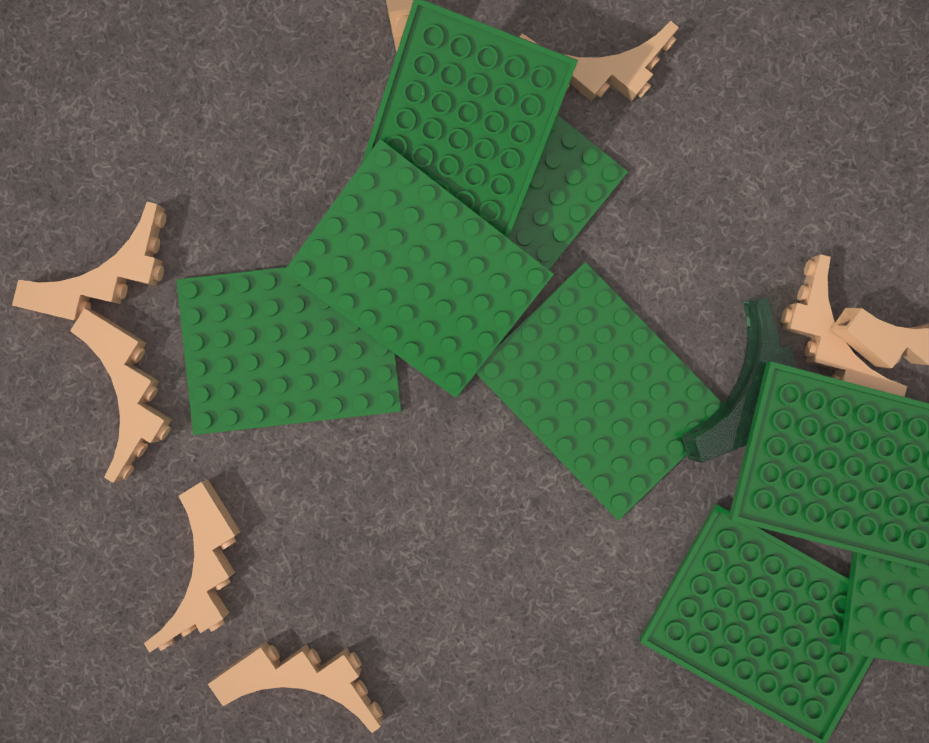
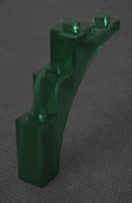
(731, 423)

